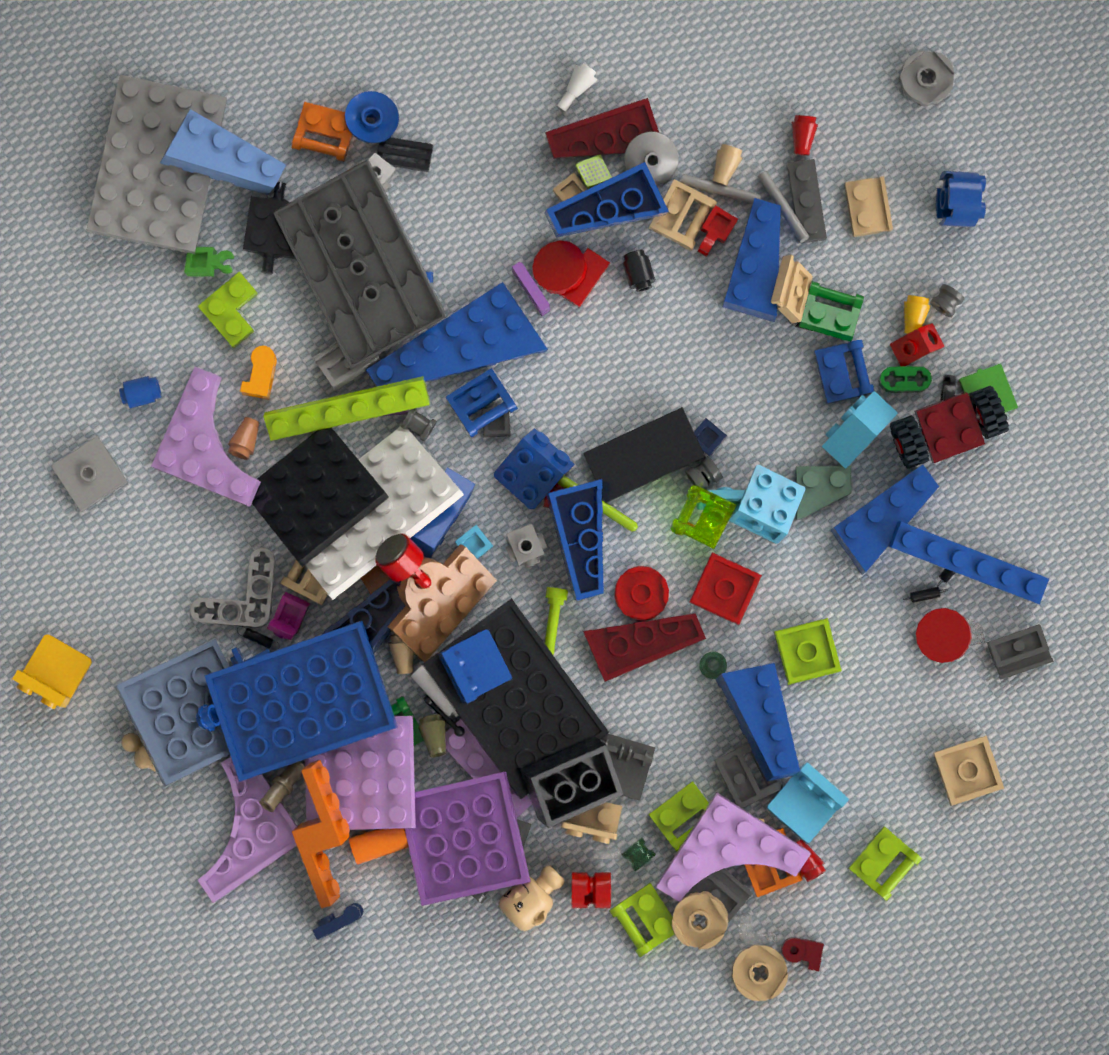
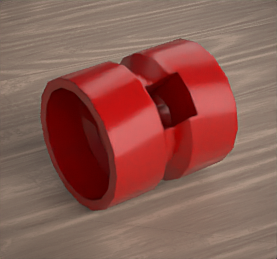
(591, 890)

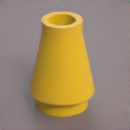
(915, 312)

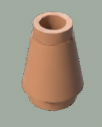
(244, 439)

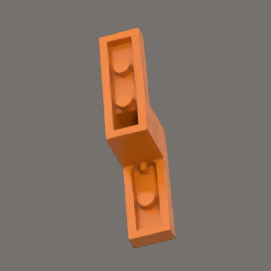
(321, 833)

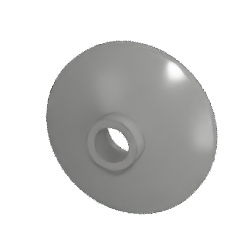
(653, 144)

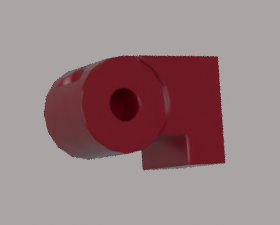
(799, 949)

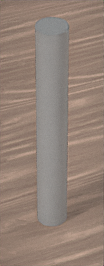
(719, 189)
(786, 210)

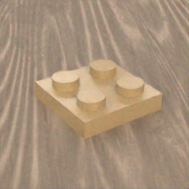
(968, 770)

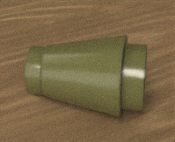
(433, 733)

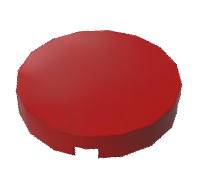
(559, 267)
(641, 593)
(943, 635)

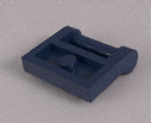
(331, 924)

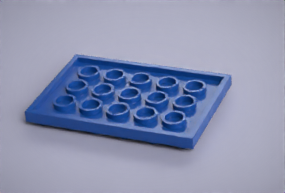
(301, 701)

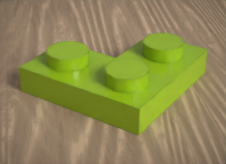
(223, 309)

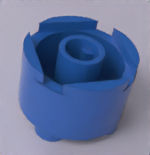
(960, 199)

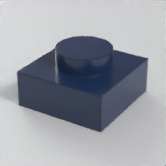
(709, 436)

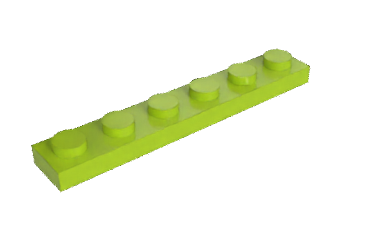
(346, 408)

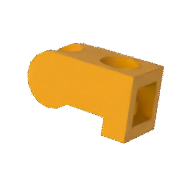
(262, 373)

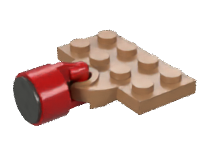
(433, 592)

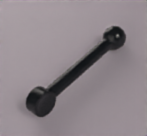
(458, 730)

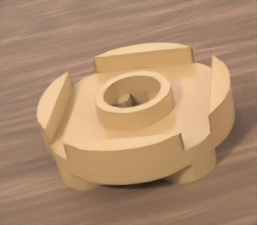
(698, 936)
(763, 988)

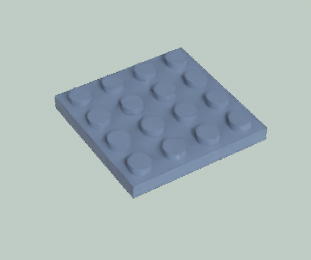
(165, 710)

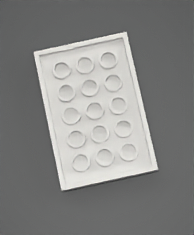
(416, 494)

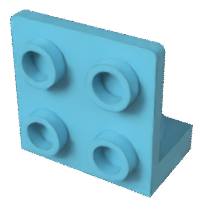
(768, 504)
(807, 803)

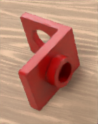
(916, 345)

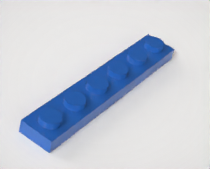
(968, 562)

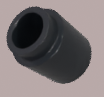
(638, 270)

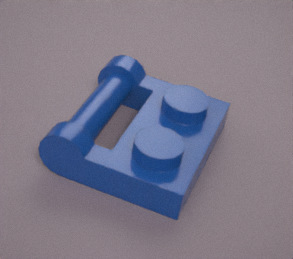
(834, 372)
(476, 396)

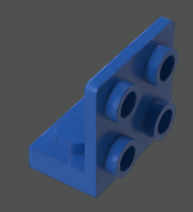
(475, 666)

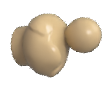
(132, 743)

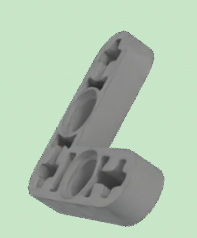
(244, 607)

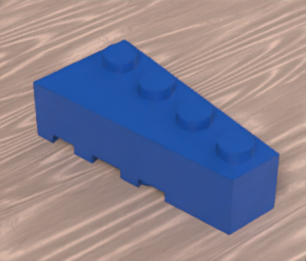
(613, 202)
(757, 264)
(870, 528)
(579, 531)
(762, 716)

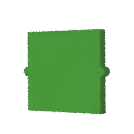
(991, 377)

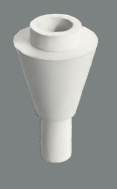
(579, 82)

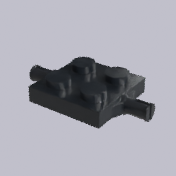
(263, 231)

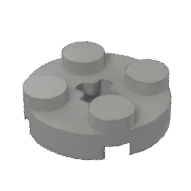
(927, 62)

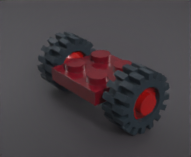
(949, 427)

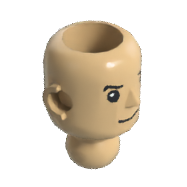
(530, 902)

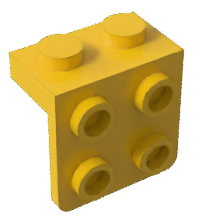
(53, 672)

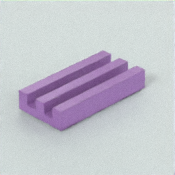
(531, 288)

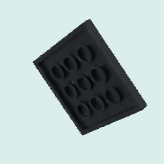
(316, 494)

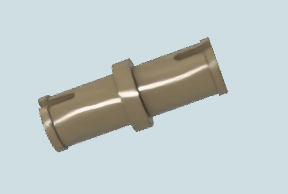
(281, 786)

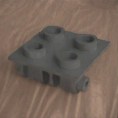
(630, 763)

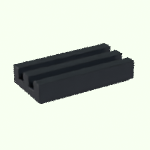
(407, 144)

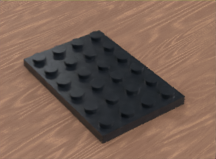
(532, 712)

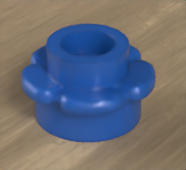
(207, 717)

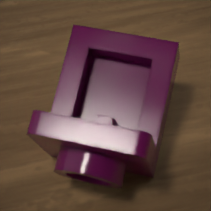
(288, 616)

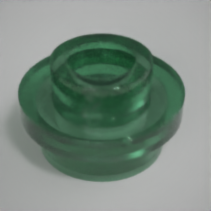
(703, 665)

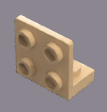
(599, 821)

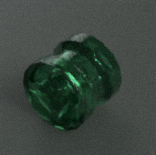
(638, 854)

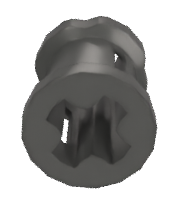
(418, 424)

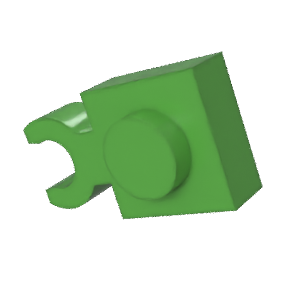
(206, 261)

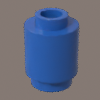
(140, 391)

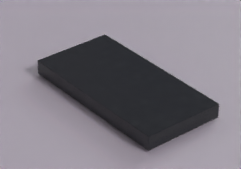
(644, 454)

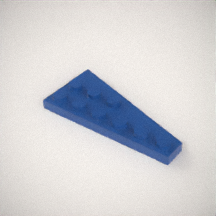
(472, 338)

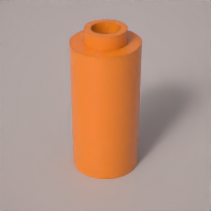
(377, 844)

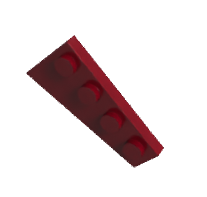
(602, 133)
(637, 644)

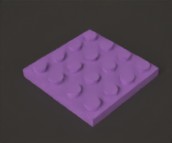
(466, 840)

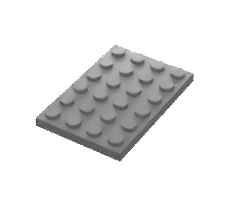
(136, 193)

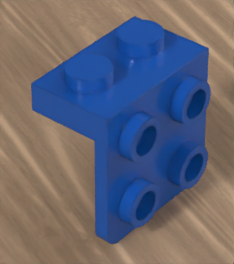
(533, 468)

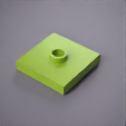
(807, 651)

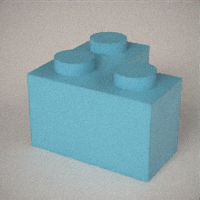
(860, 427)

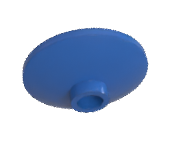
(376, 106)

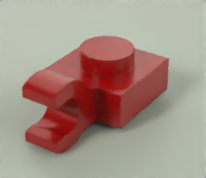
(717, 227)

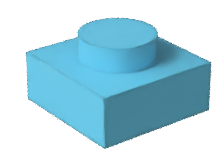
(475, 542)

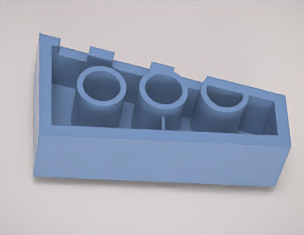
(217, 153)

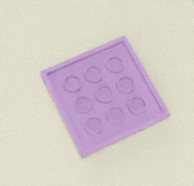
(373, 779)

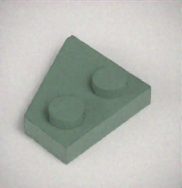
(822, 487)

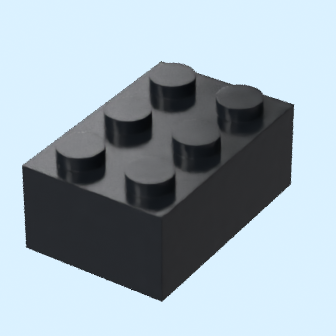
(572, 782)

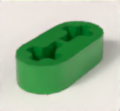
(905, 386)

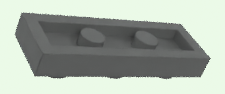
(807, 198)

